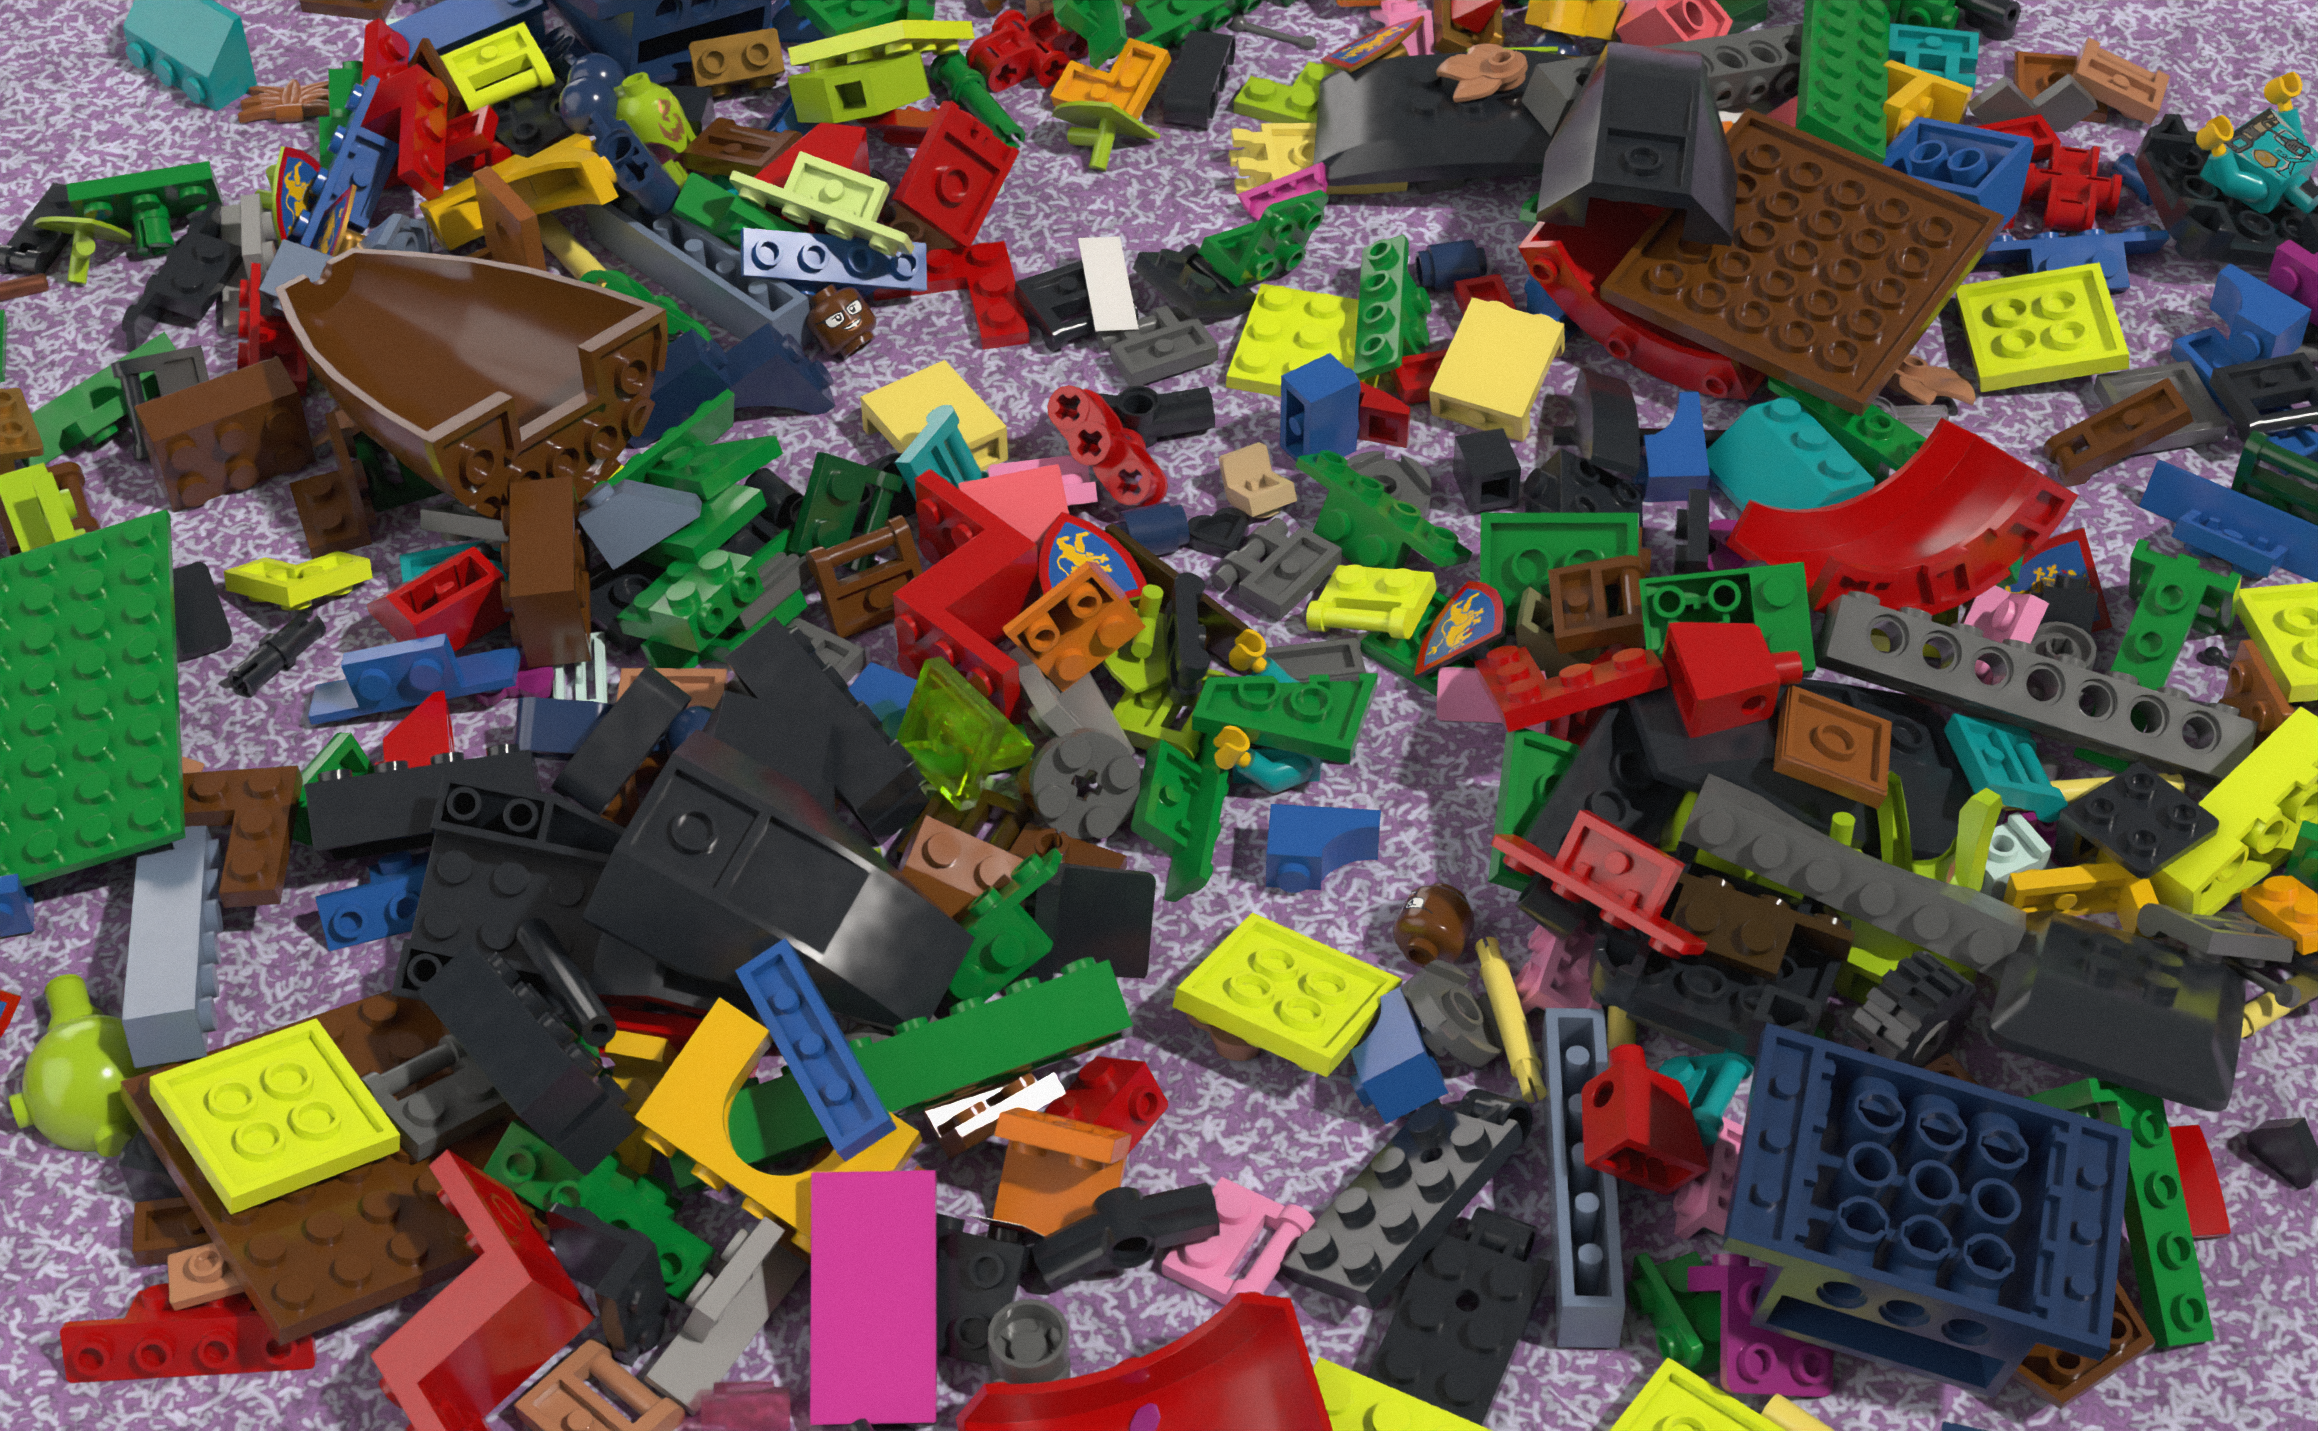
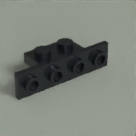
(189, 279)

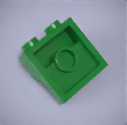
(693, 600)

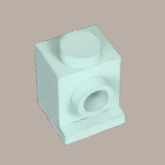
(2013, 850)

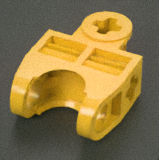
(1577, 17)

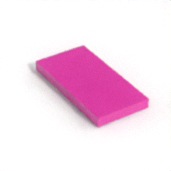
(873, 1297)

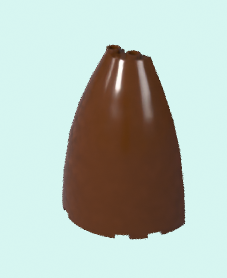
(480, 366)

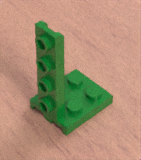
(2170, 601)
(2153, 1208)

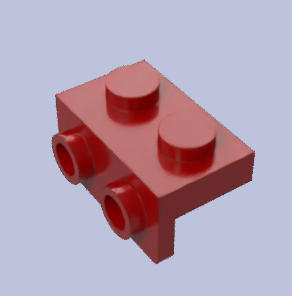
(1113, 1096)

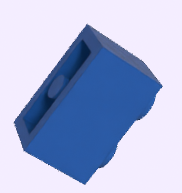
(1319, 408)

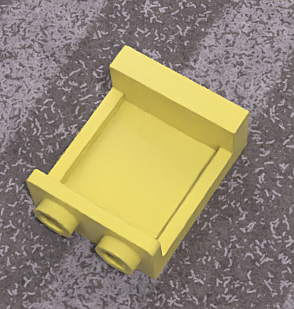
(1496, 368)
(902, 409)

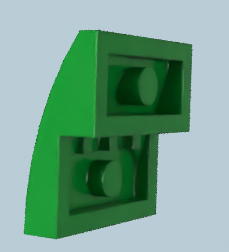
(718, 522)

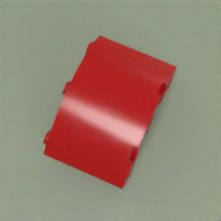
(1574, 265)
(1920, 537)
(1228, 1374)

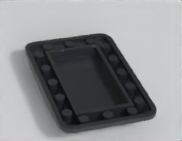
(1403, 126)
(2122, 1010)

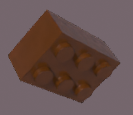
(225, 434)
(547, 572)

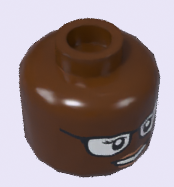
(841, 321)
(1434, 923)

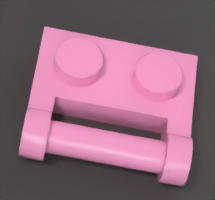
(1242, 1213)

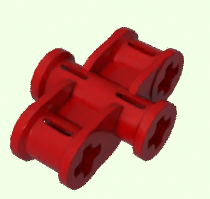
(1025, 50)
(2071, 188)
(1104, 444)

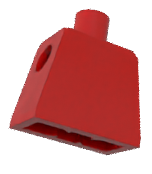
(1724, 674)
(1640, 1125)

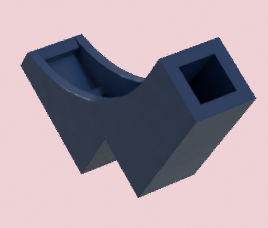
(758, 370)

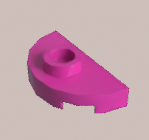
(1284, 188)

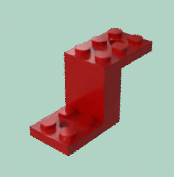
(960, 604)
(490, 1321)

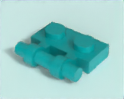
(1936, 49)

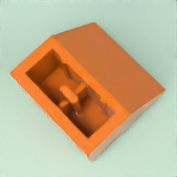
(1075, 625)

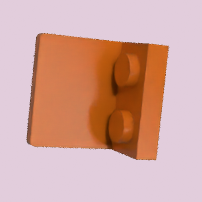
(1055, 1168)

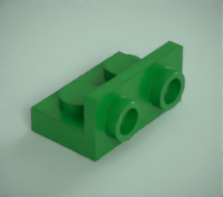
(1683, 1320)

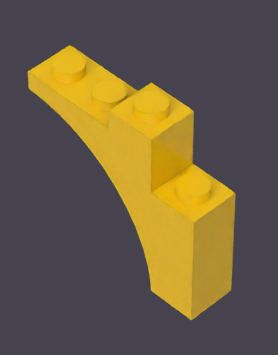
(550, 180)

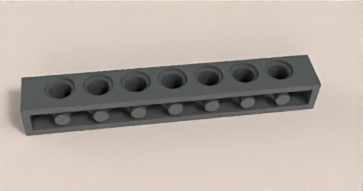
(1738, 65)
(1848, 650)

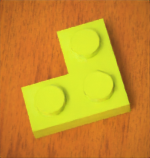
(297, 585)

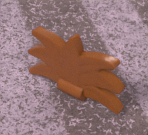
(285, 103)

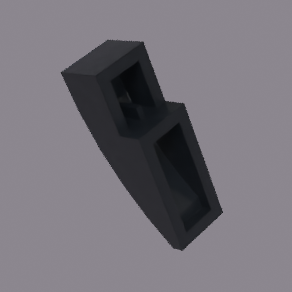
(1605, 422)

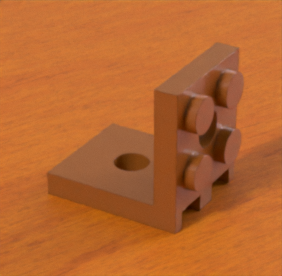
(507, 223)

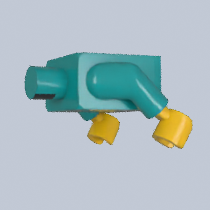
(2264, 157)
(1255, 763)

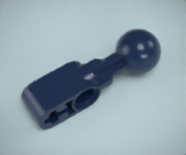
(571, 59)
(590, 109)
(560, 726)

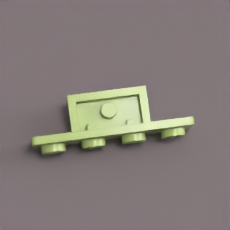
(832, 196)

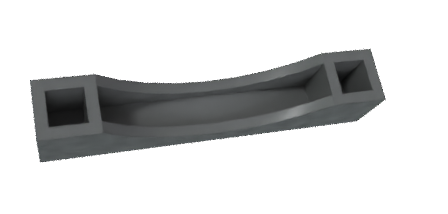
(1920, 909)

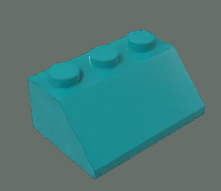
(191, 47)
(1784, 460)

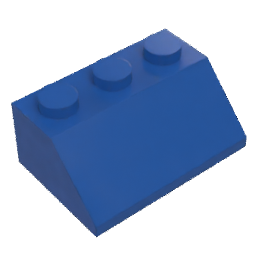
(1965, 161)

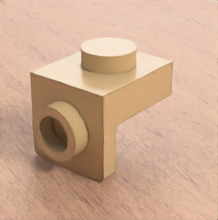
(1253, 484)

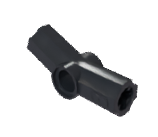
(1162, 414)
(1126, 1232)

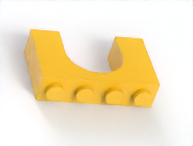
(692, 1116)

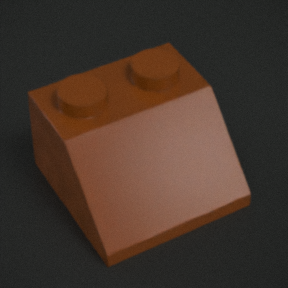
(954, 866)

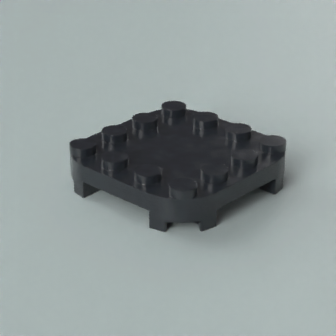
(2204, 218)
(1705, 995)

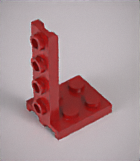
(953, 170)

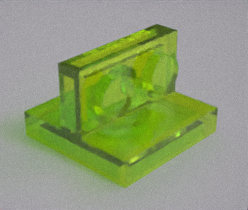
(958, 734)

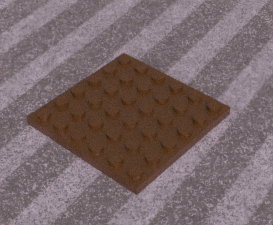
(1825, 268)
(354, 1234)

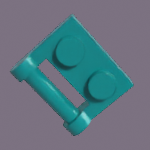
(941, 450)
(2005, 762)
(1710, 1086)

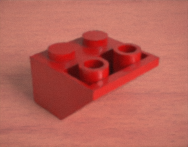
(449, 598)

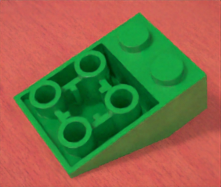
(1762, 595)

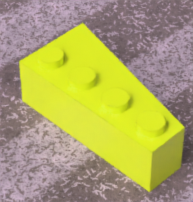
(2258, 819)

